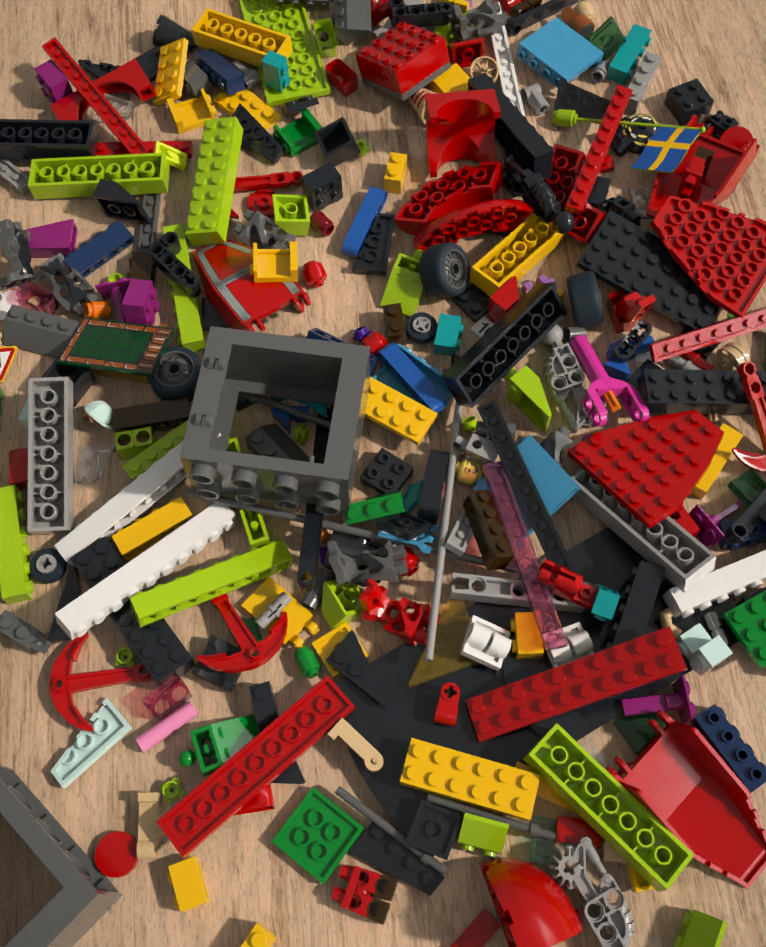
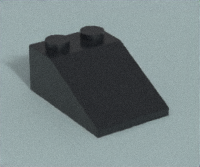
(119, 203)

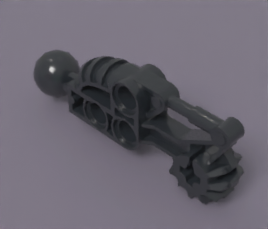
(538, 194)

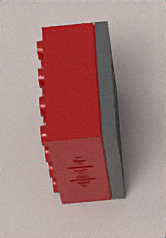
(403, 60)

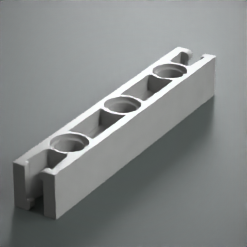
(500, 591)

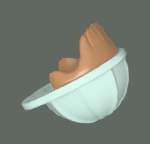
(99, 412)

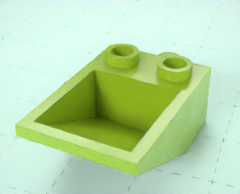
(405, 284)
(528, 395)

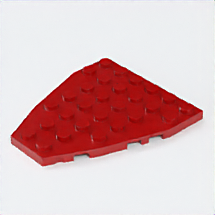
(716, 250)
(651, 461)

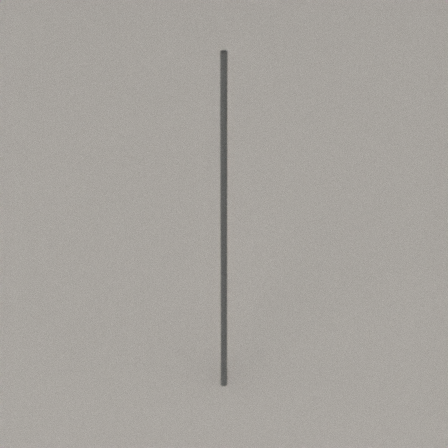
(347, 529)

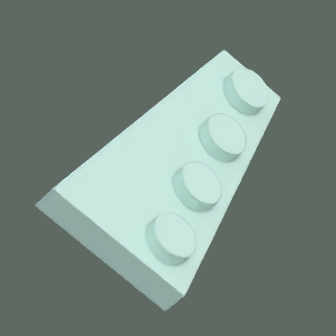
(90, 746)

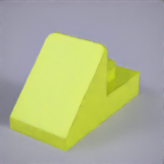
(175, 157)

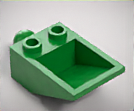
(225, 741)

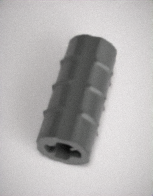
(314, 598)

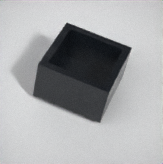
(688, 100)
(337, 142)
(322, 187)
(81, 377)

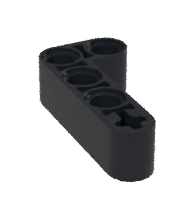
(420, 14)
(163, 254)
(433, 486)

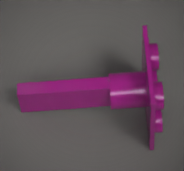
(116, 291)
(709, 524)
(667, 702)

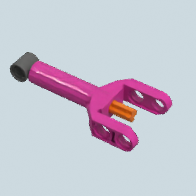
(602, 386)

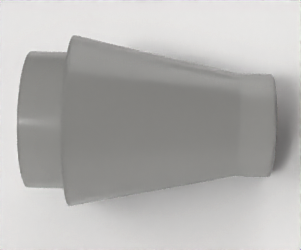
(599, 73)

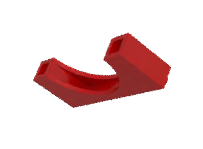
(126, 78)

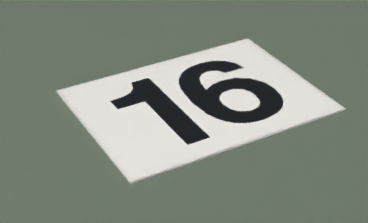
(482, 326)

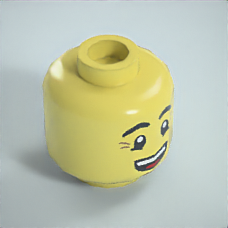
(468, 471)

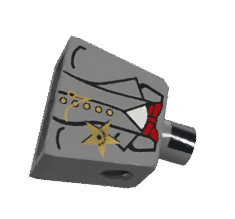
(476, 449)

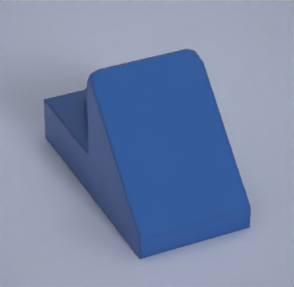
(614, 369)
(285, 419)

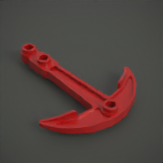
(273, 180)
(755, 395)
(246, 642)
(75, 683)

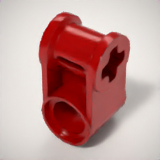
(447, 707)

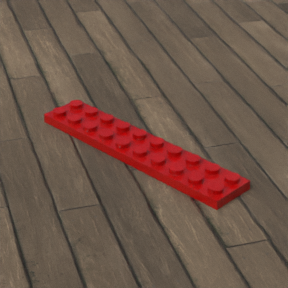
(576, 684)
(254, 766)

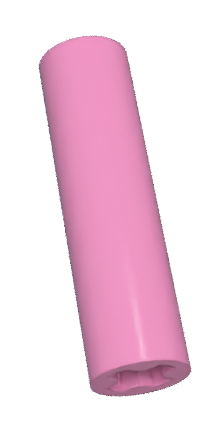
(166, 726)

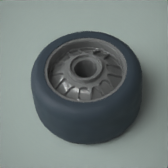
(444, 270)
(585, 299)
(176, 374)

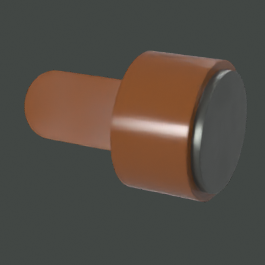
(578, 23)

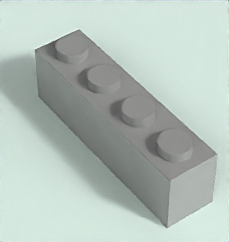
(642, 81)

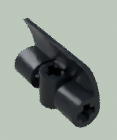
(351, 546)

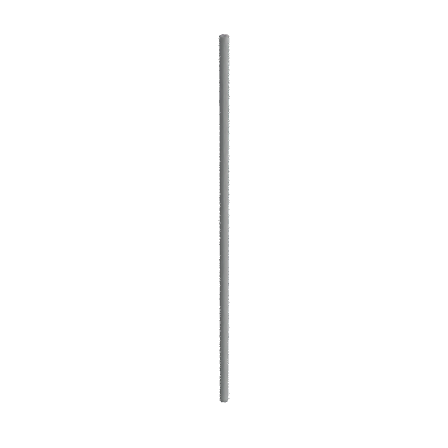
(432, 626)

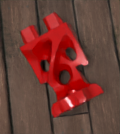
(405, 625)

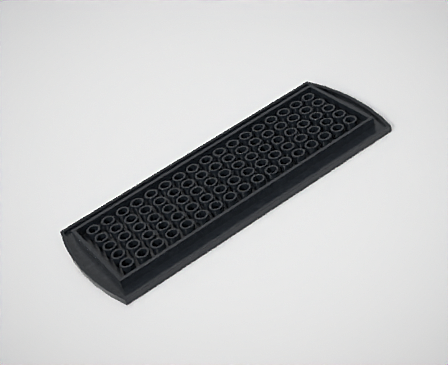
(412, 710)

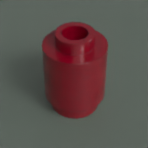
(321, 223)

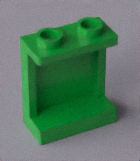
(299, 134)

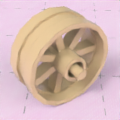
(484, 69)
(731, 356)

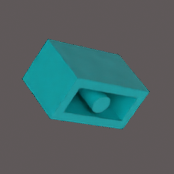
(275, 71)
(447, 335)
(604, 603)

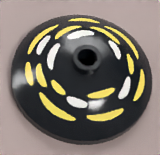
(638, 134)

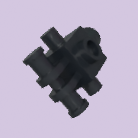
(720, 123)
(621, 207)

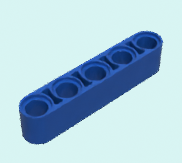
(360, 228)
(412, 378)

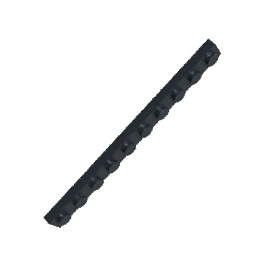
(524, 485)

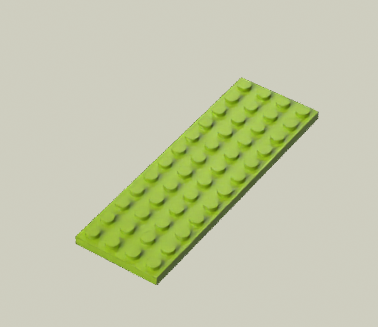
(304, 63)

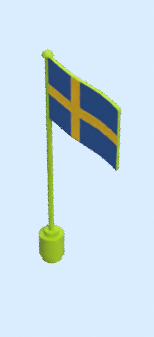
(664, 149)

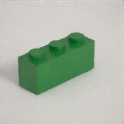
(375, 507)

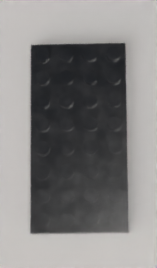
(640, 263)

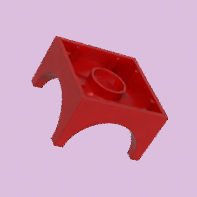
(460, 127)

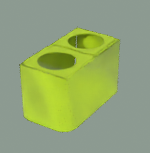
(324, 26)
(129, 451)

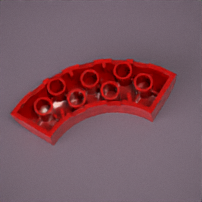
(566, 168)
(449, 193)
(472, 220)

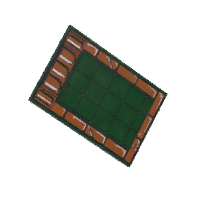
(116, 346)

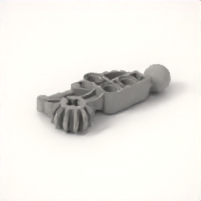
(562, 375)
(611, 914)

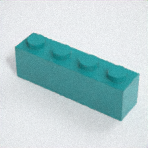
(628, 54)

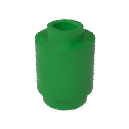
(307, 662)

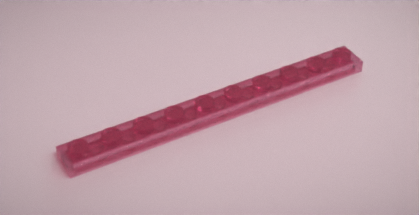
(524, 557)

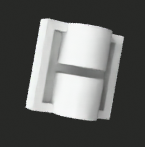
(486, 643)
(578, 646)

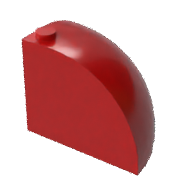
(529, 903)

